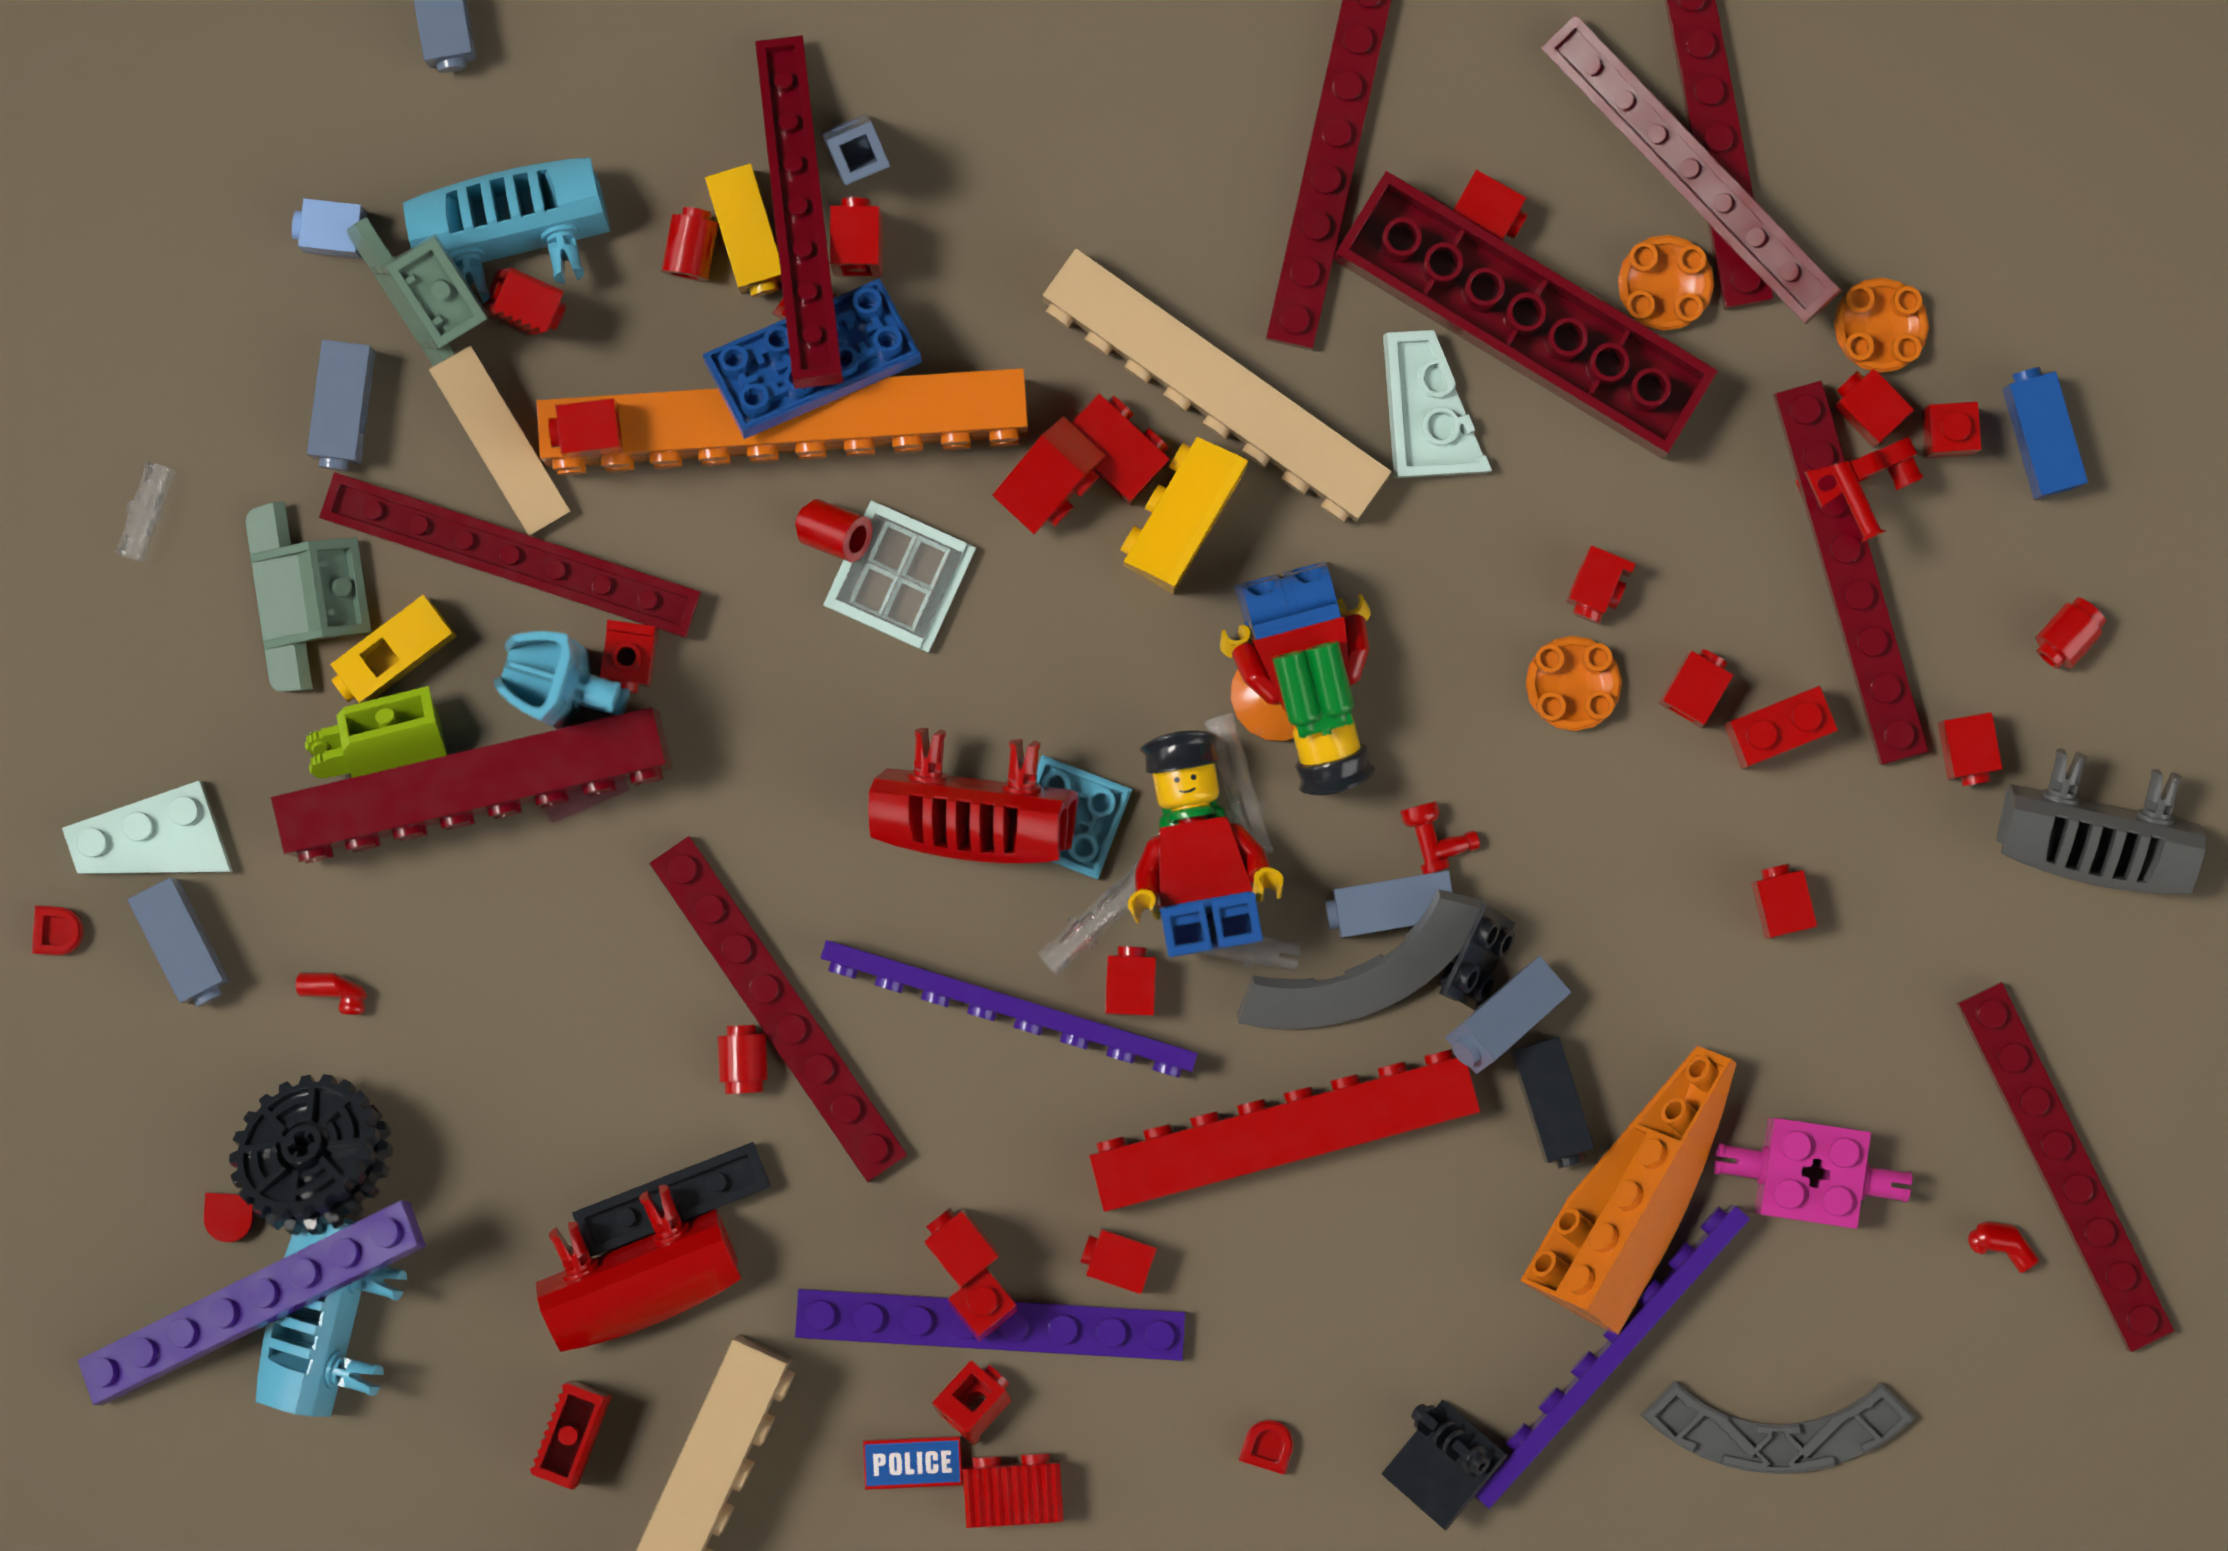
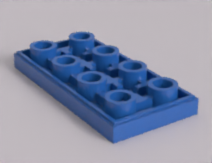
(757, 371)

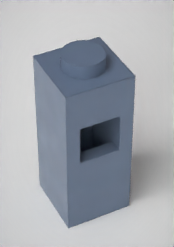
(445, 34)
(855, 149)
(341, 404)
(1384, 904)
(179, 942)
(1507, 1015)

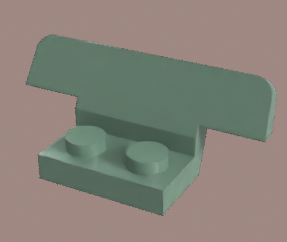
(423, 289)
(302, 593)

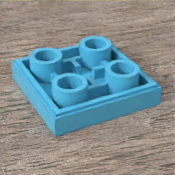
(1097, 818)

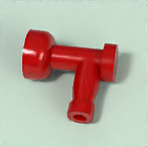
(1435, 851)

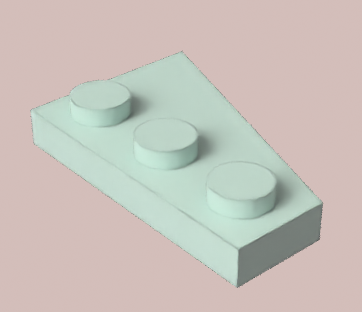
(1425, 412)
(151, 836)

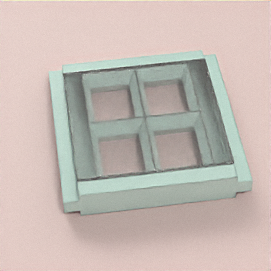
(902, 578)

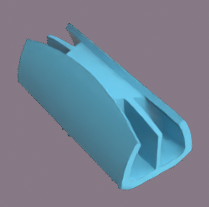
(512, 215)
(552, 679)
(307, 1349)

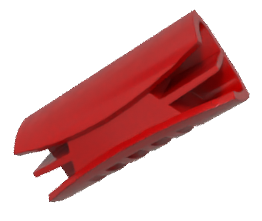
(970, 815)
(637, 1282)

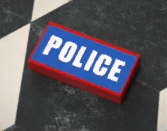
(912, 1462)

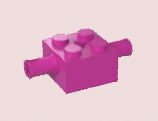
(1830, 1200)

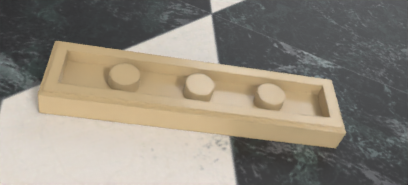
(499, 439)

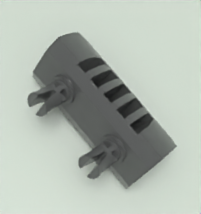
(2102, 841)

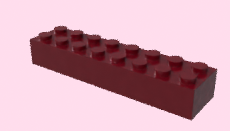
(1525, 315)
(472, 783)

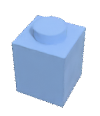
(324, 226)

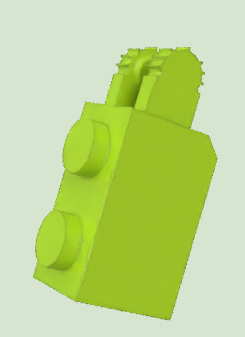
(378, 736)

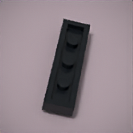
(692, 1190)

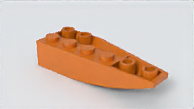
(1633, 1198)

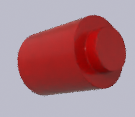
(690, 245)
(834, 530)

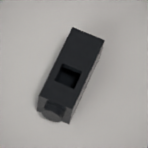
(1552, 1102)

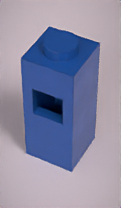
(2044, 433)

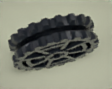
(311, 1154)

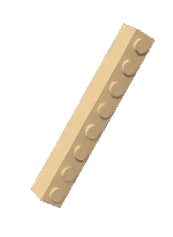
(1215, 386)

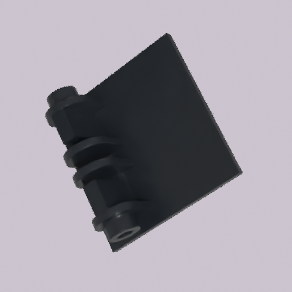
(1471, 976)
(1443, 1463)

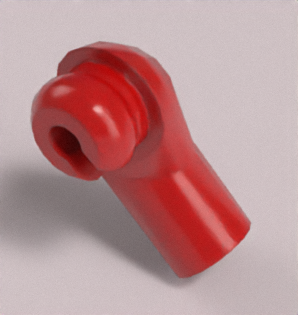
(333, 985)
(2003, 1238)

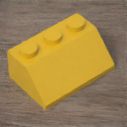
(1183, 513)

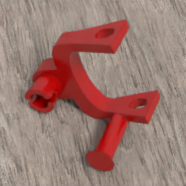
(1896, 458)

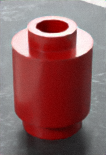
(2070, 633)
(742, 1059)

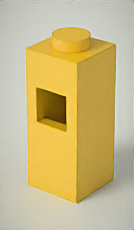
(745, 230)
(391, 651)

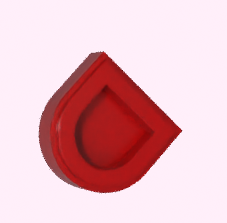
(56, 931)
(227, 1216)
(1267, 1446)

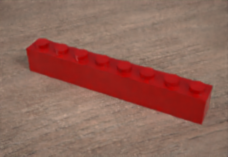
(1283, 1132)

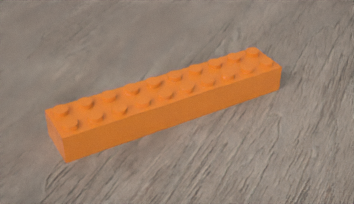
(887, 413)

